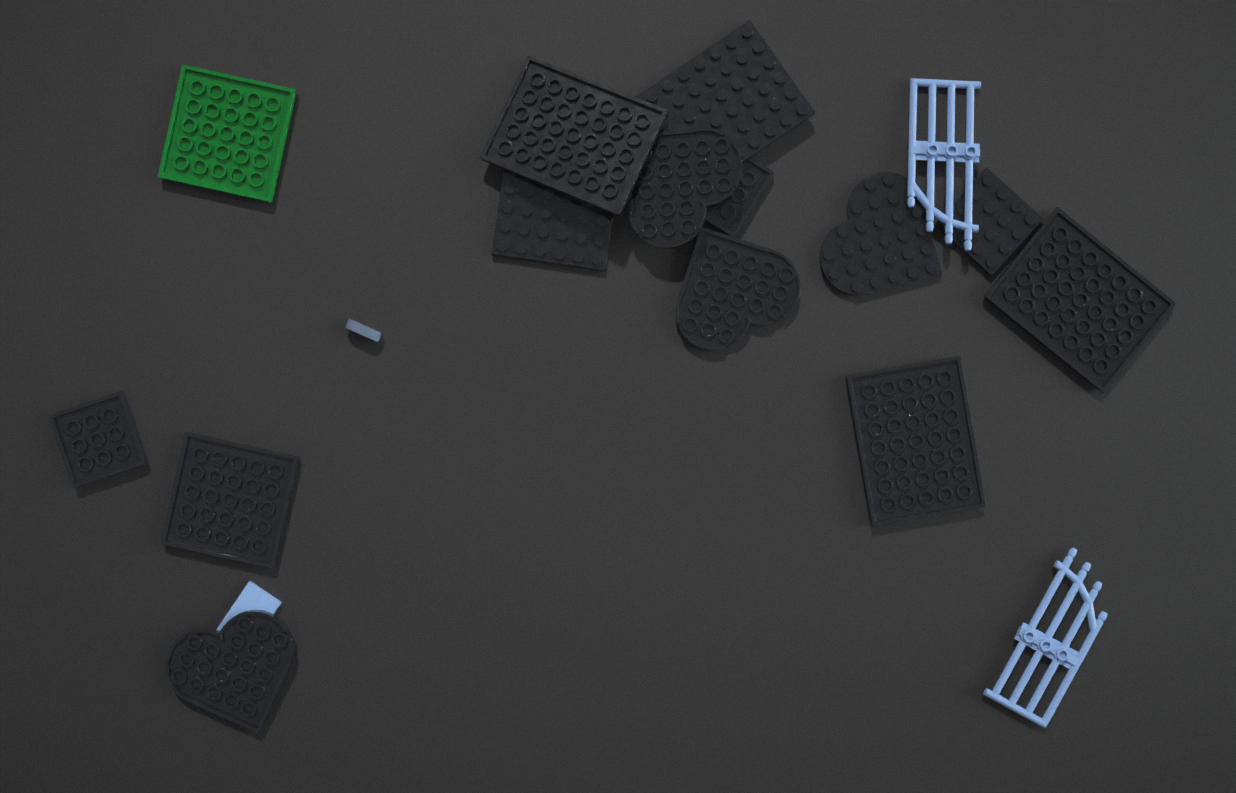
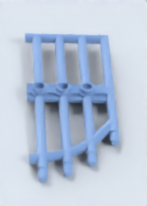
(944, 152)
(1048, 646)

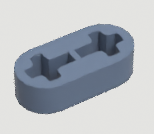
(363, 330)

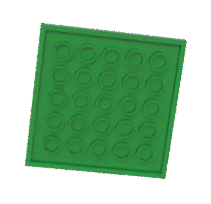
(227, 133)

